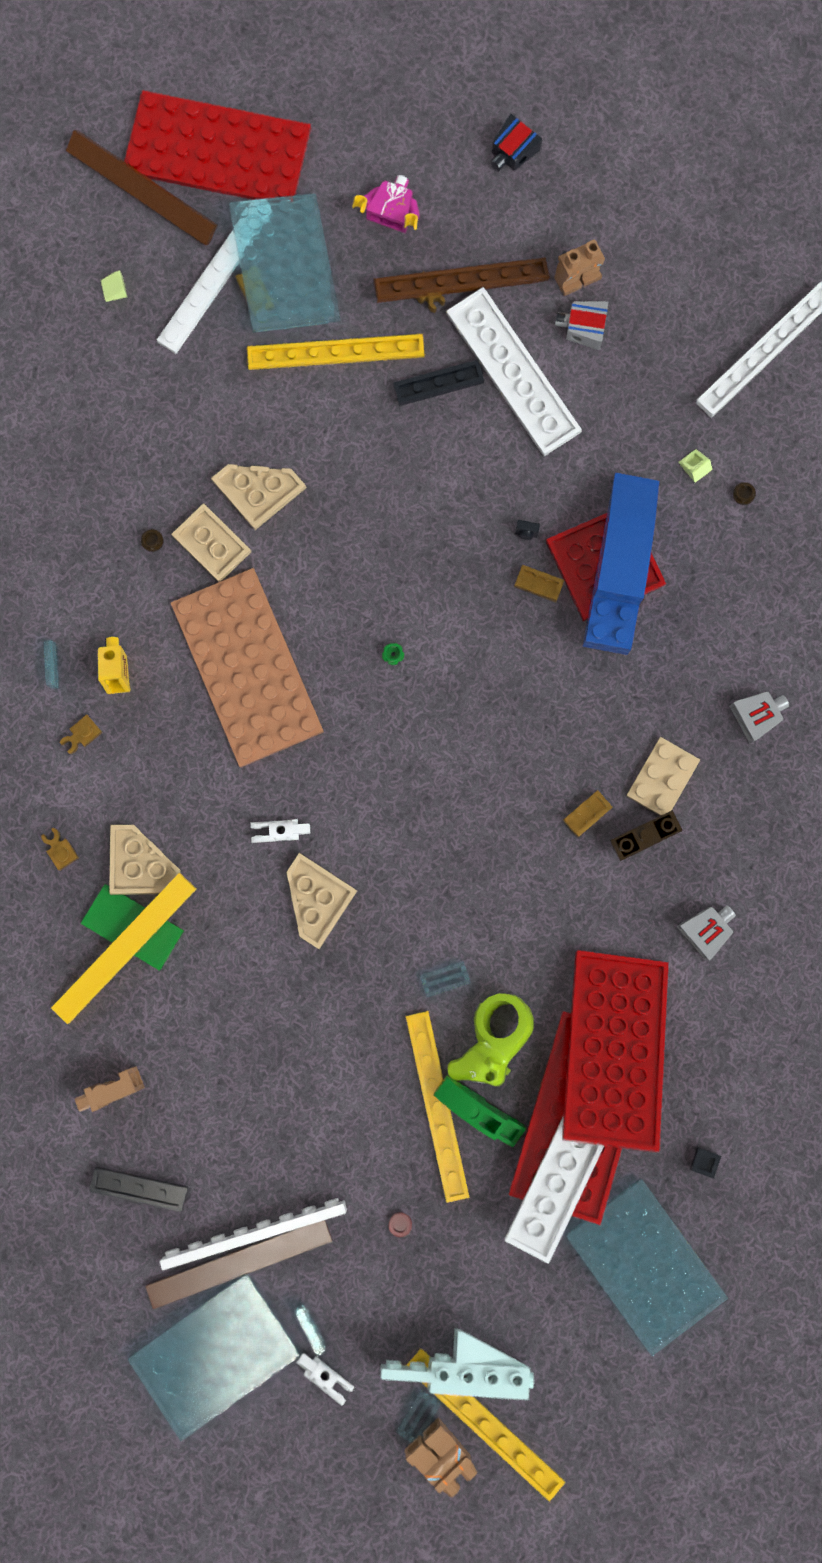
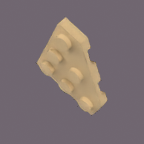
(258, 490)
(137, 863)
(316, 899)

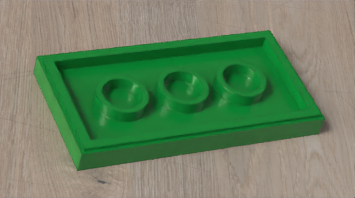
(114, 913)

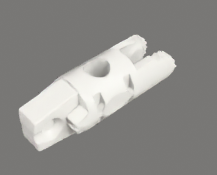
(292, 830)
(313, 1372)

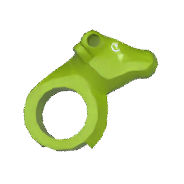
(489, 1057)

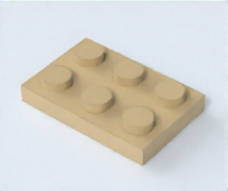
(211, 543)
(663, 777)

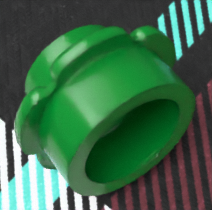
(397, 649)

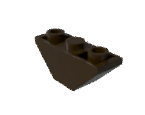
(646, 835)

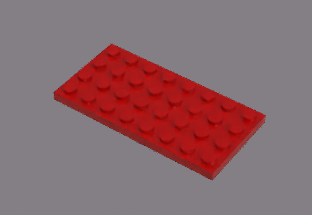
(216, 147)
(616, 1052)
(541, 1129)

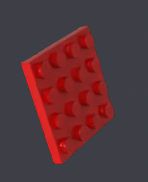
(577, 559)

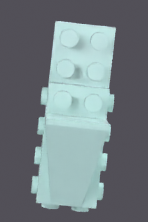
(472, 1359)

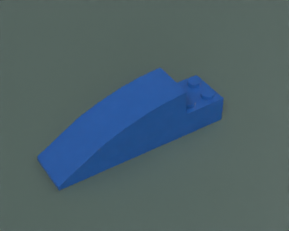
(622, 564)

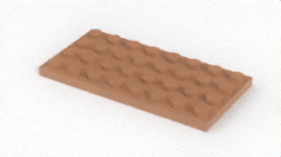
(247, 667)

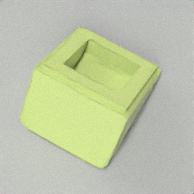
(113, 287)
(696, 465)

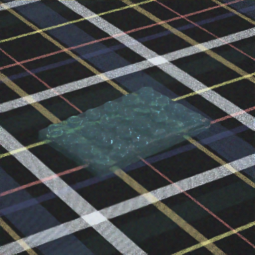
(284, 262)
(647, 1267)
(214, 1356)

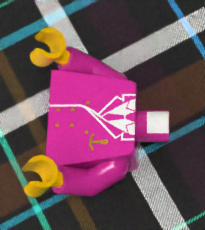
(390, 205)

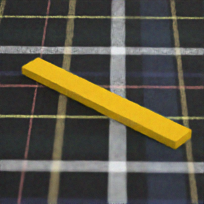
(335, 351)
(123, 948)
(438, 1114)
(500, 1438)

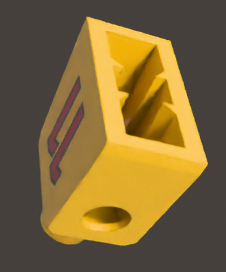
(113, 667)

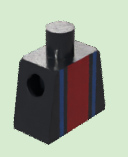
(514, 144)

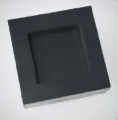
(527, 530)
(705, 1162)

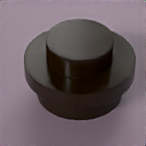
(744, 493)
(152, 540)

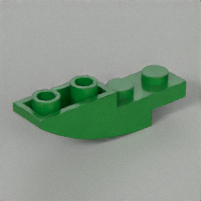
(478, 1112)

